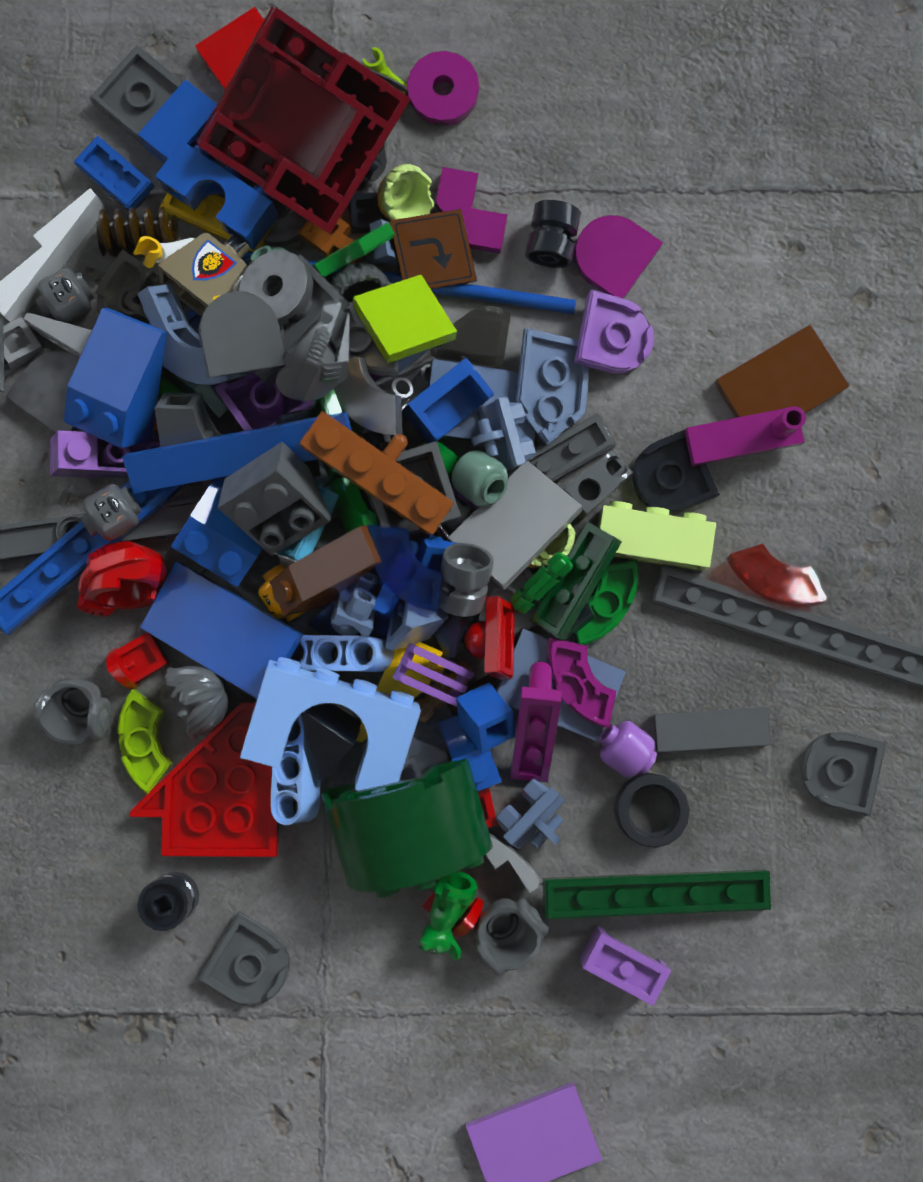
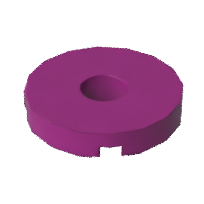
(438, 68)

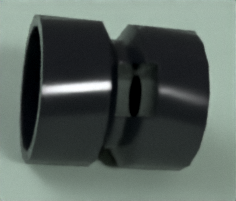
(553, 228)
(168, 901)

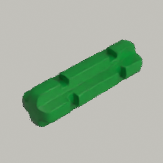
(541, 582)

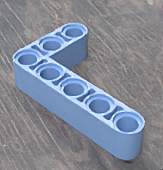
(305, 786)

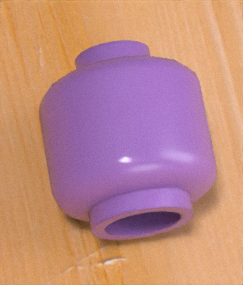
(627, 749)

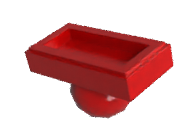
(494, 638)

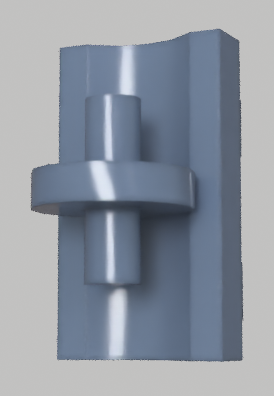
(500, 433)
(355, 606)
(544, 805)

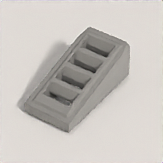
(62, 334)

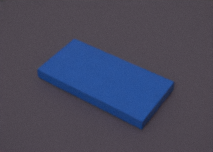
(218, 628)

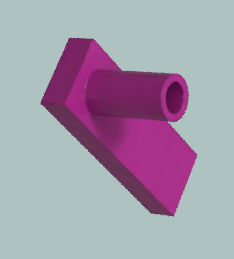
(745, 435)
(536, 726)

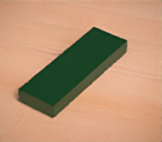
(568, 597)

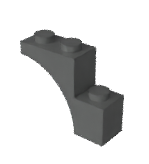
(184, 419)

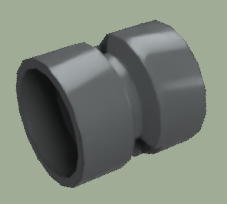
(465, 578)

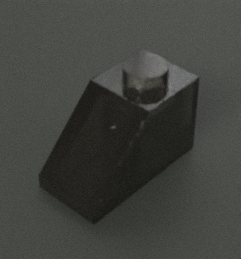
(479, 338)

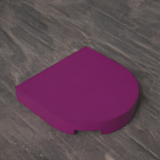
(614, 253)

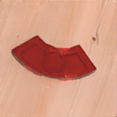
(776, 580)

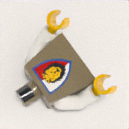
(197, 266)

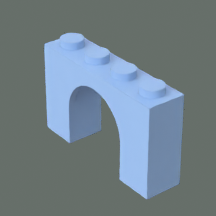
(291, 690)

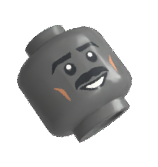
(64, 296)
(110, 512)

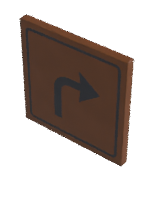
(434, 248)

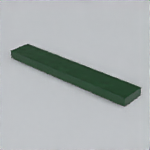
(656, 894)

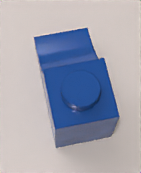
(462, 747)

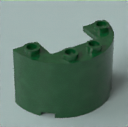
(408, 829)

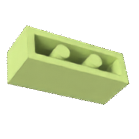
(659, 536)

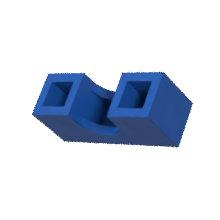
(193, 176)

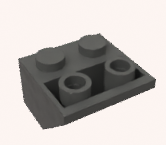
(274, 499)

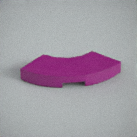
(579, 686)

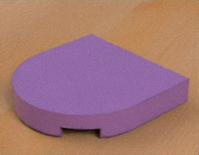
(613, 334)

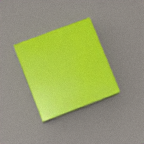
(404, 318)

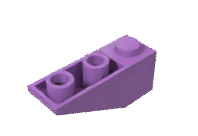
(89, 456)

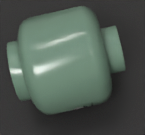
(479, 478)

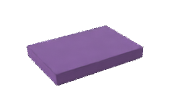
(535, 1138)

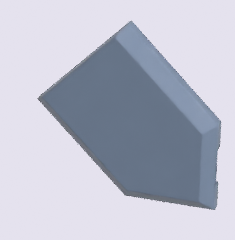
(551, 383)

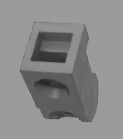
(598, 482)

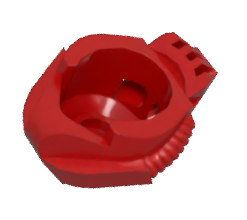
(109, 565)

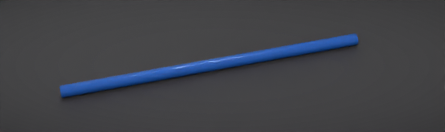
(485, 293)

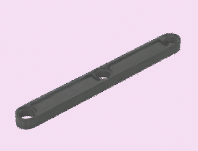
(36, 536)

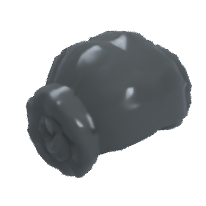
(72, 712)
(509, 934)

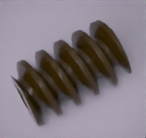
(125, 233)

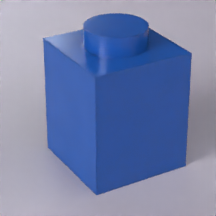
(485, 717)

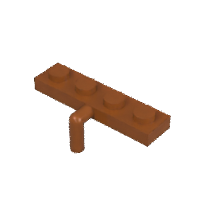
(377, 472)

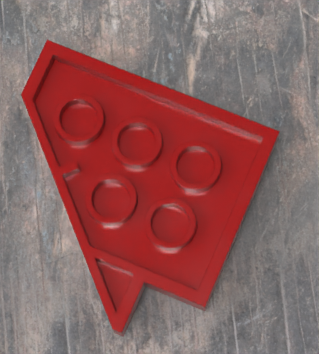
(215, 798)

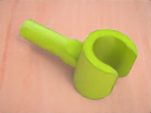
(381, 67)

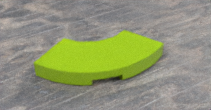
(140, 741)

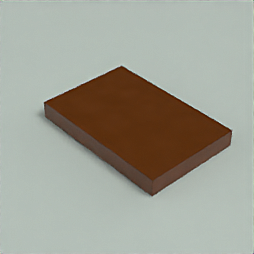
(783, 376)

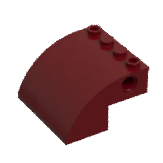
(302, 120)

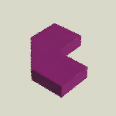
(483, 227)

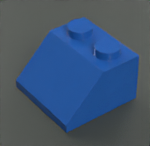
(215, 539)

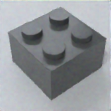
(427, 465)

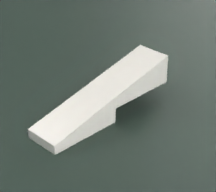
(58, 242)

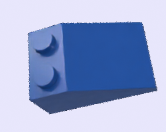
(117, 380)

